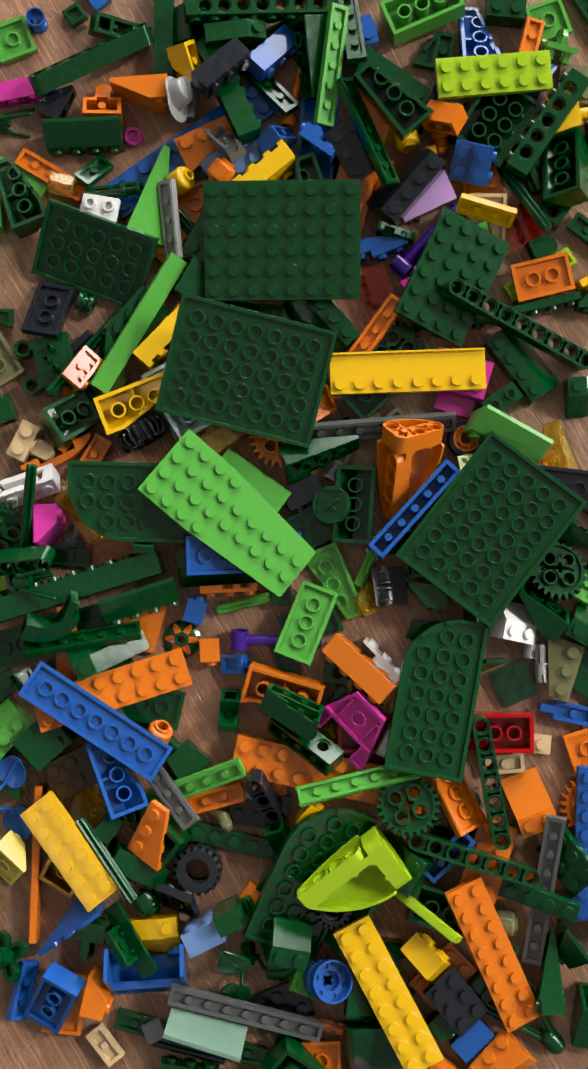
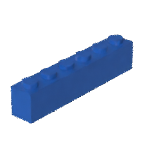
(413, 510)

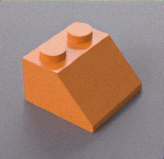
(97, 997)

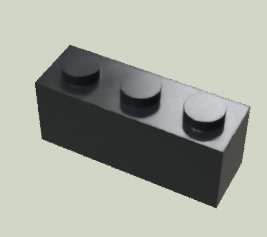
(221, 67)

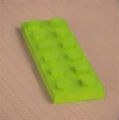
(493, 74)

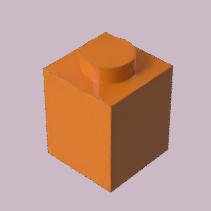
(210, 651)

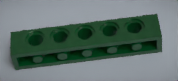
(576, 84)

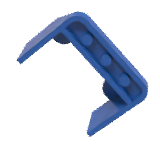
(171, 969)

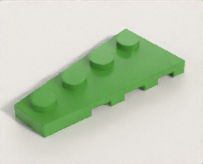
(334, 575)

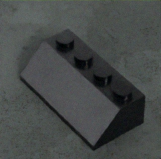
(416, 175)

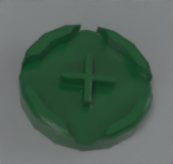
(331, 504)

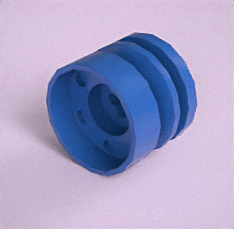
(338, 980)

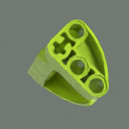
(356, 876)

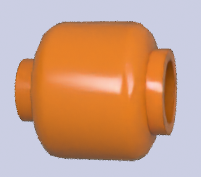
(221, 170)
(161, 730)

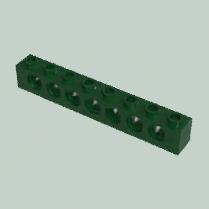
(271, 14)

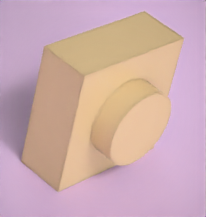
(542, 743)

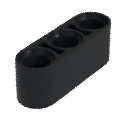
(263, 796)

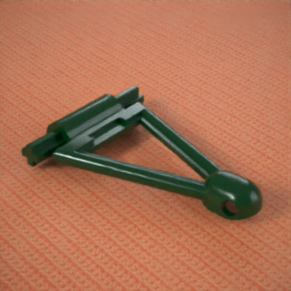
(546, 1035)

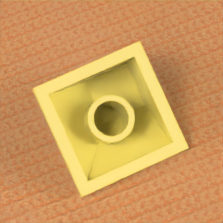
(12, 857)

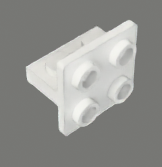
(101, 205)

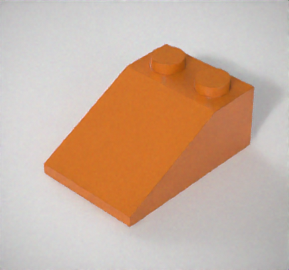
(142, 91)
(527, 801)

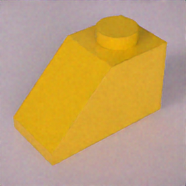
(184, 57)

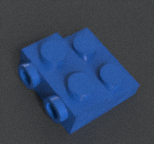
(311, 140)
(472, 163)

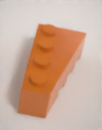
(360, 669)
(261, 675)
(504, 1053)

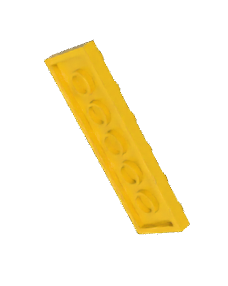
(69, 850)

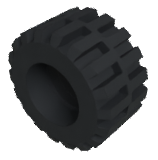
(193, 884)

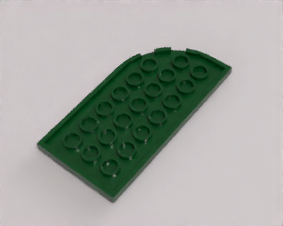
(113, 507)
(437, 701)
(299, 857)

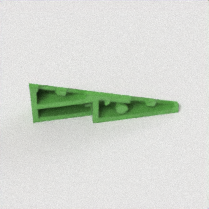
(147, 214)

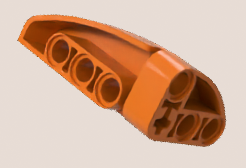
(405, 460)

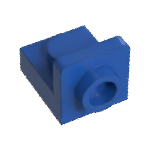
(235, 663)

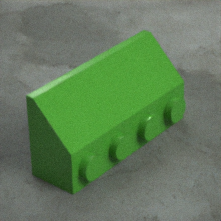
(514, 432)
(13, 723)

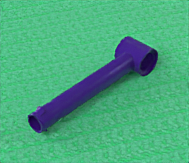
(403, 263)
(241, 640)

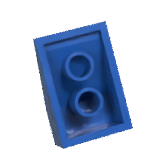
(55, 997)

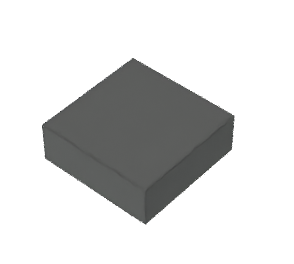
(153, 1030)

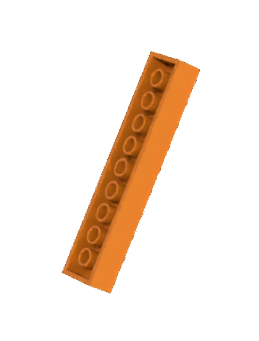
(288, 768)

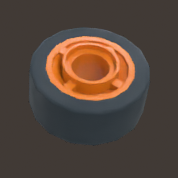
(455, 444)

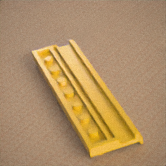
(407, 371)

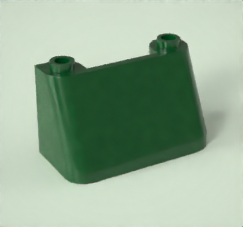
(356, 1004)
(368, 1046)

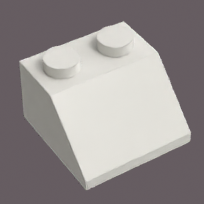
(514, 625)

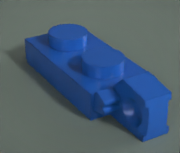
(565, 712)

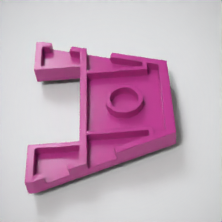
(360, 721)

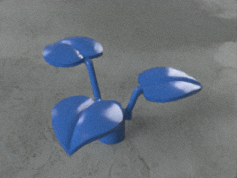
(14, 775)

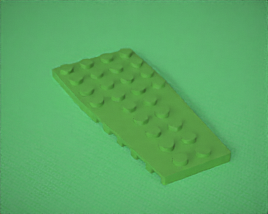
(226, 514)

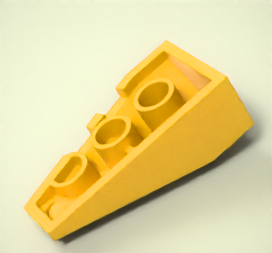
(127, 404)
(159, 931)

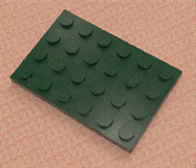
(452, 251)
(92, 253)

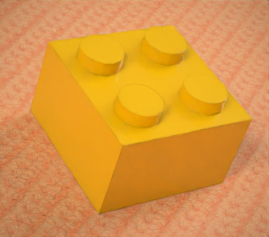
(426, 956)

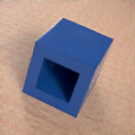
(195, 610)

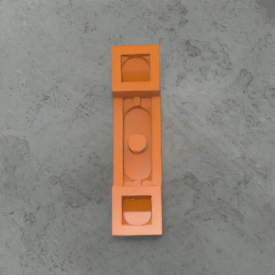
(80, 446)

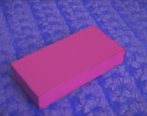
(450, 402)

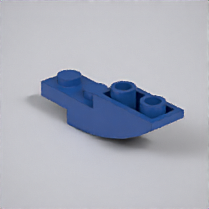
(381, 247)

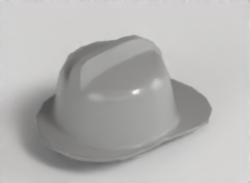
(179, 96)

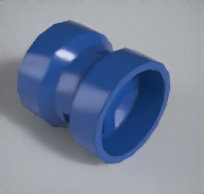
(33, 17)

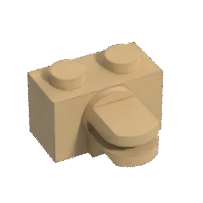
(28, 443)

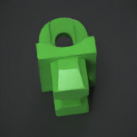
(559, 43)

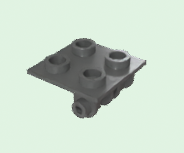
(389, 586)

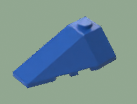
(473, 36)
(116, 784)
(74, 919)

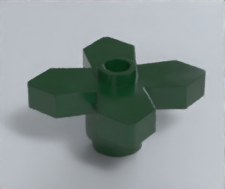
(9, 955)

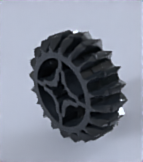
(143, 433)

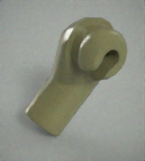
(223, 819)

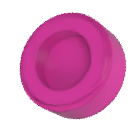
(133, 137)

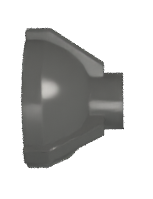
(73, 537)

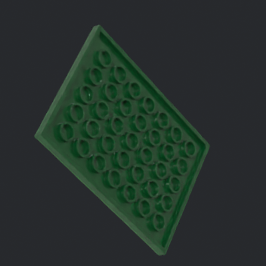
(282, 240)
(245, 370)
(491, 529)

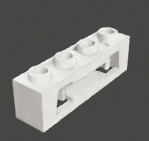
(14, 486)

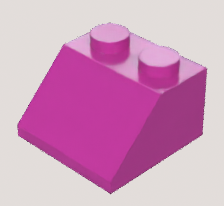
(48, 524)

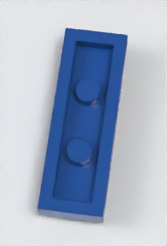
(23, 990)

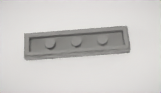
(170, 217)

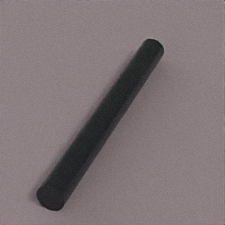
(182, 1050)

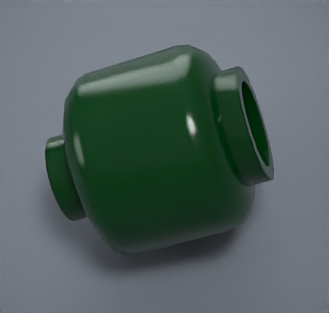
(147, 902)

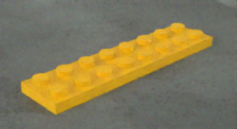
(388, 994)

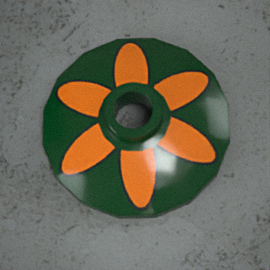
(186, 629)

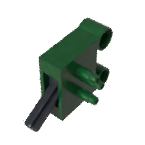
(50, 357)

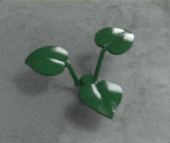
(231, 964)

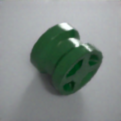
(86, 303)

